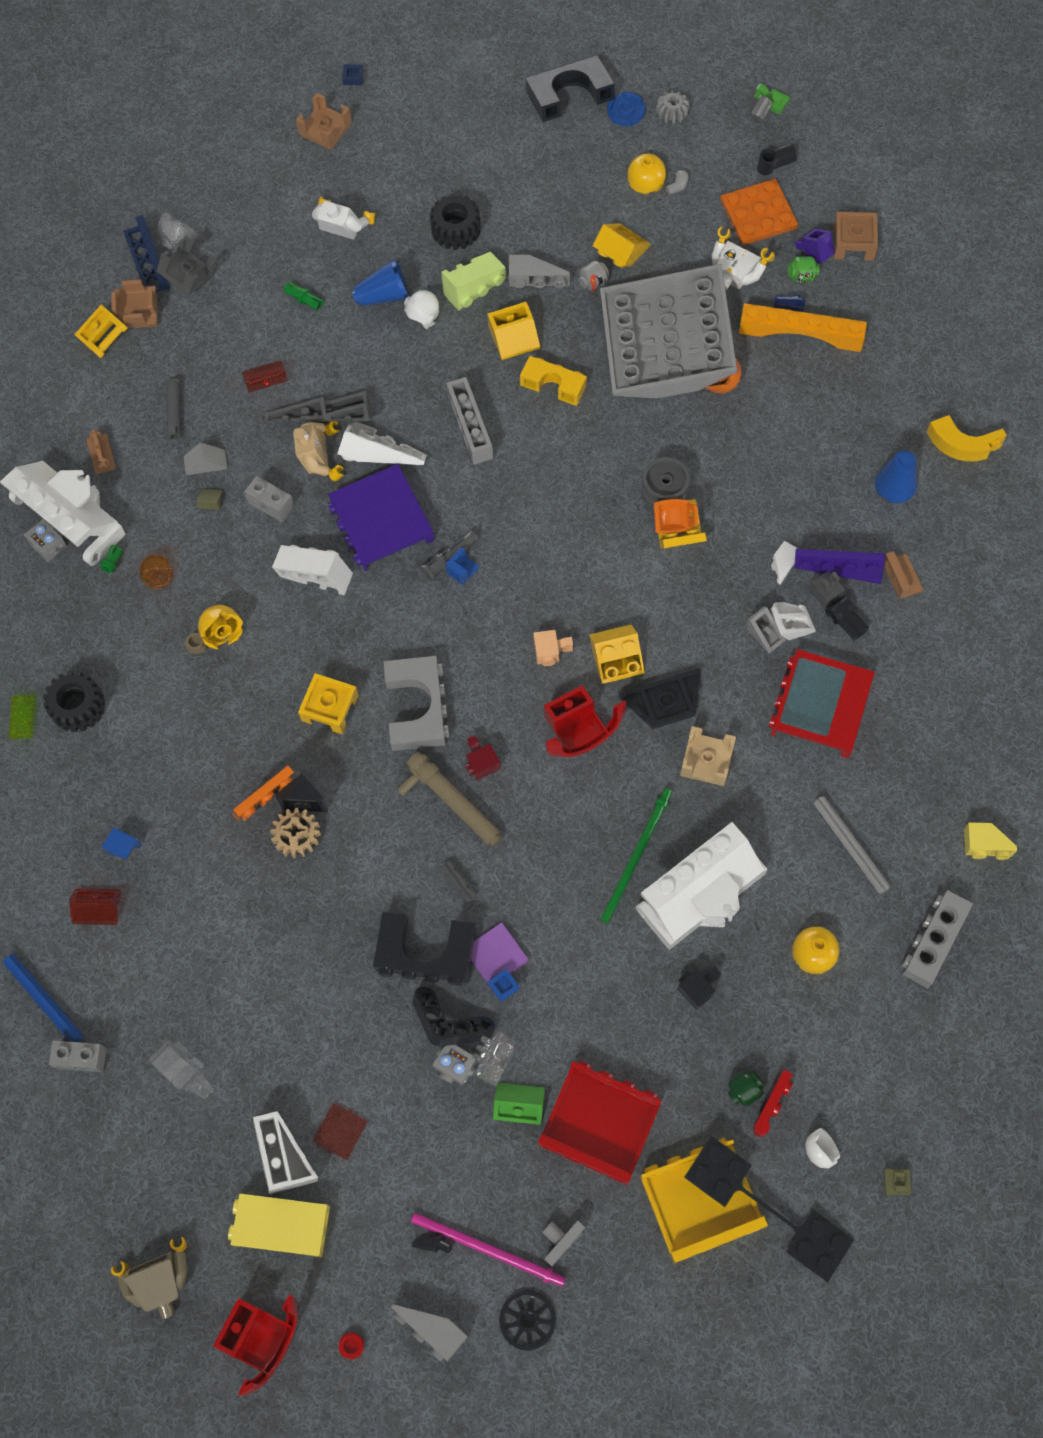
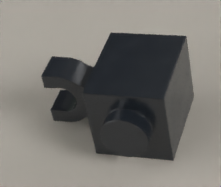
(698, 988)

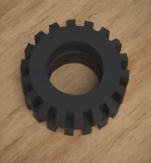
(455, 234)
(64, 688)

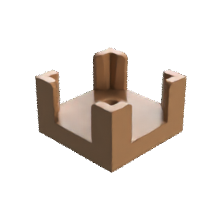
(324, 124)
(855, 233)

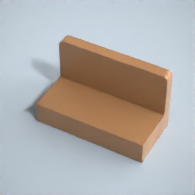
(902, 575)

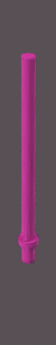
(545, 1274)

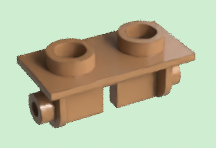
(100, 452)

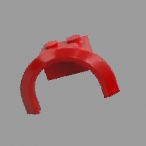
(577, 724)
(257, 1339)

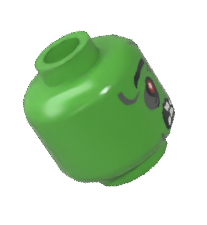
(803, 269)

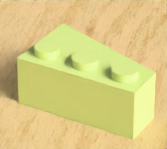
(472, 280)

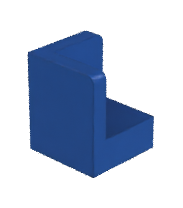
(461, 567)
(120, 844)

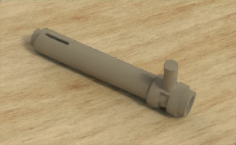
(429, 774)

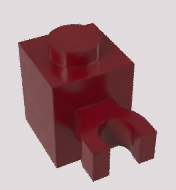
(481, 760)

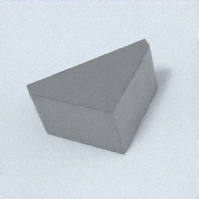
(204, 459)
(765, 630)

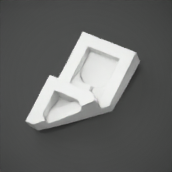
(783, 561)

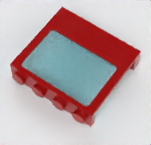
(822, 701)

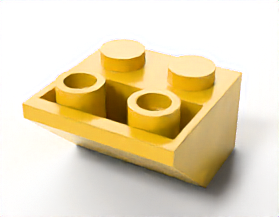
(513, 330)
(617, 653)

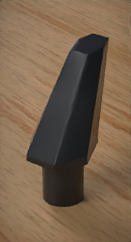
(433, 1244)

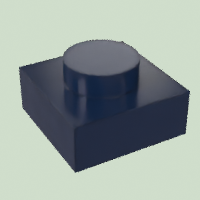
(352, 74)

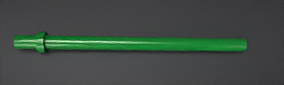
(661, 804)

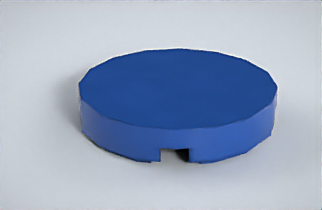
(622, 113)

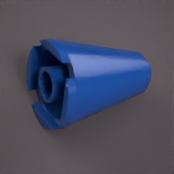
(382, 286)
(898, 478)

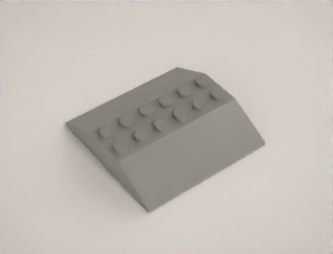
(668, 333)

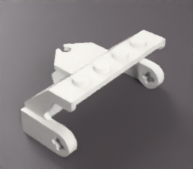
(66, 504)
(701, 887)

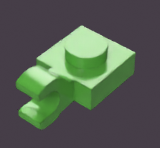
(779, 99)

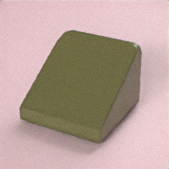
(209, 499)

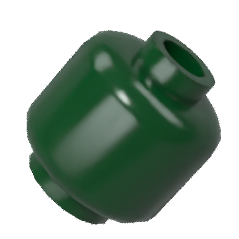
(745, 1088)

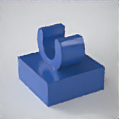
(503, 985)

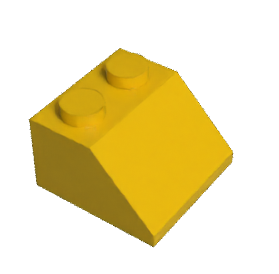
(620, 244)

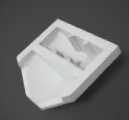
(792, 620)

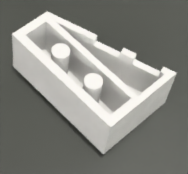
(281, 1157)

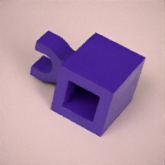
(817, 244)

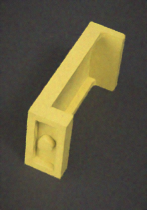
(279, 1225)

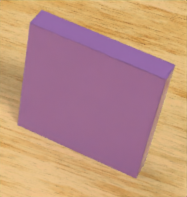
(497, 952)

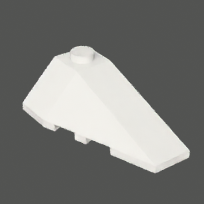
(363, 445)

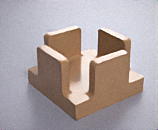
(135, 304)

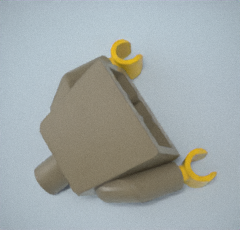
(155, 1281)

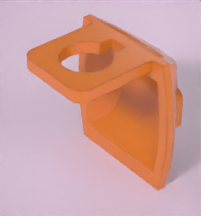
(674, 516)

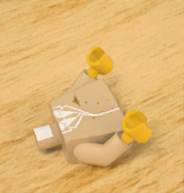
(312, 449)

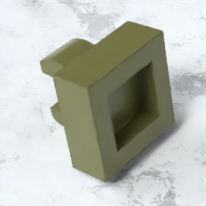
(897, 1182)

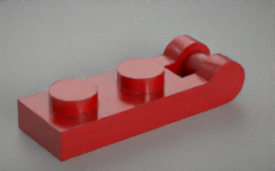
(773, 1105)

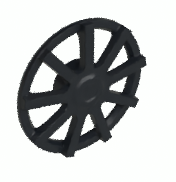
(527, 1320)

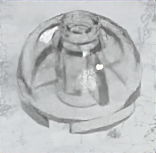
(172, 231)

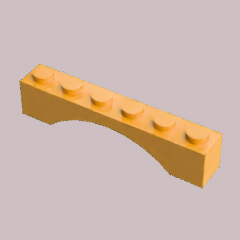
(839, 332)

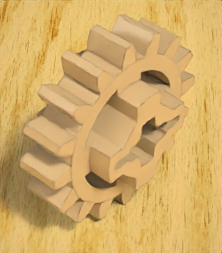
(305, 833)

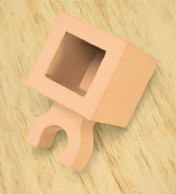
(548, 647)

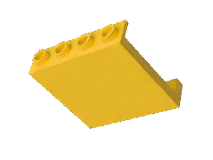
(691, 1218)

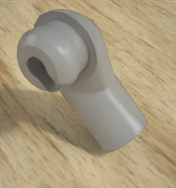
(680, 183)

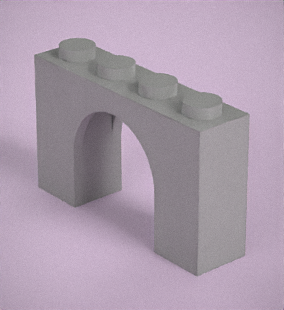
(428, 729)

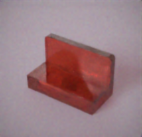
(264, 376)
(94, 906)

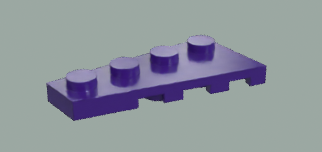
(846, 564)

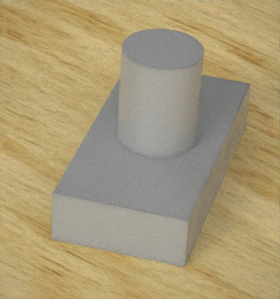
(561, 1240)

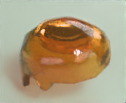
(153, 566)

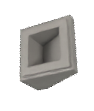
(762, 107)

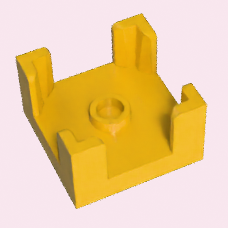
(328, 702)

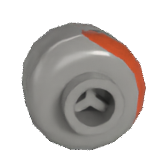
(593, 275)

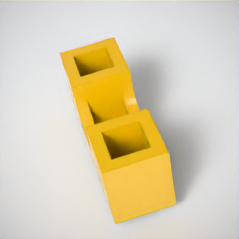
(538, 372)

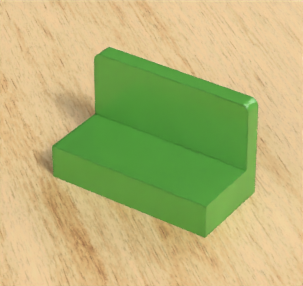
(518, 1103)

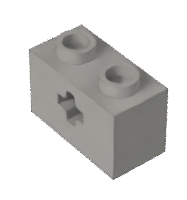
(269, 499)
(77, 1056)

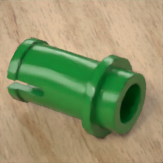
(110, 560)

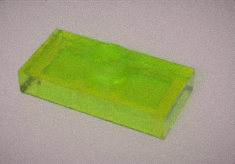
(22, 717)

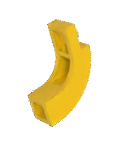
(961, 446)

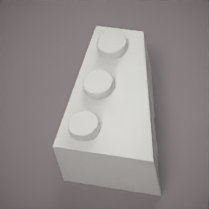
(313, 566)

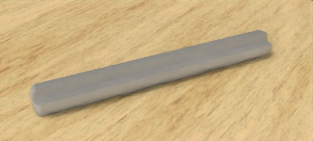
(852, 845)

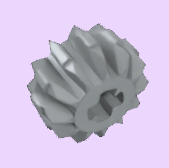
(672, 107)

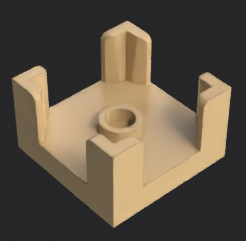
(707, 757)

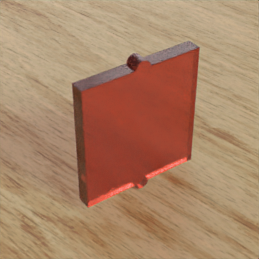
(340, 1131)

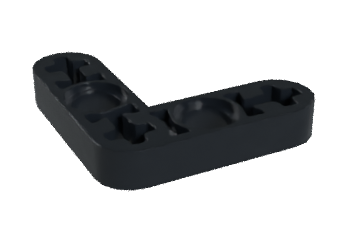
(446, 1029)

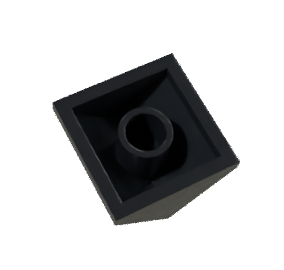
(301, 795)

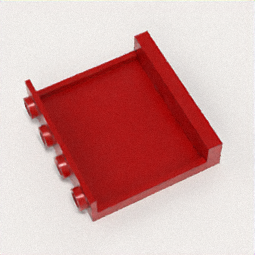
(600, 1122)

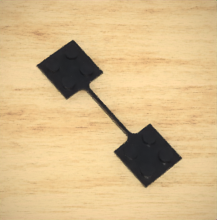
(816, 1242)

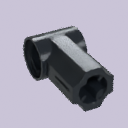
(773, 159)
(844, 614)

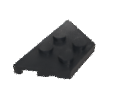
(665, 700)

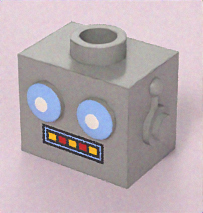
(45, 540)
(454, 1064)

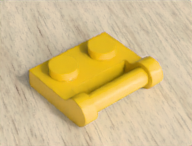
(96, 327)

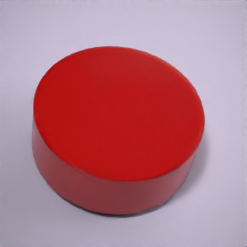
(351, 1346)

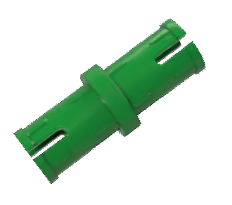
(303, 296)

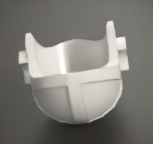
(422, 307)

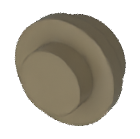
(195, 644)

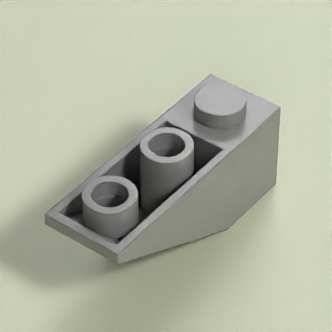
(531, 271)
(437, 1331)

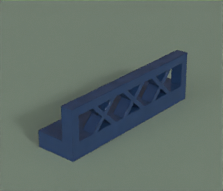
(151, 252)

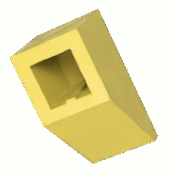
(987, 840)

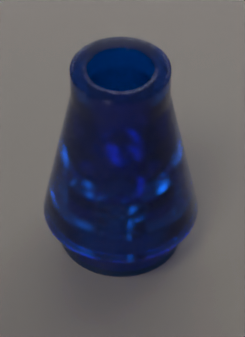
(791, 302)

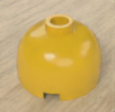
(646, 173)
(218, 623)
(815, 950)

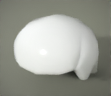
(821, 1149)

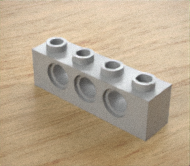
(469, 420)
(957, 909)

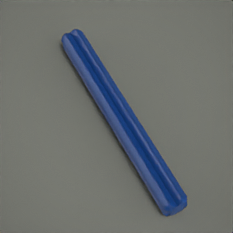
(43, 999)

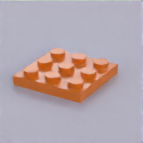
(759, 211)
(263, 794)

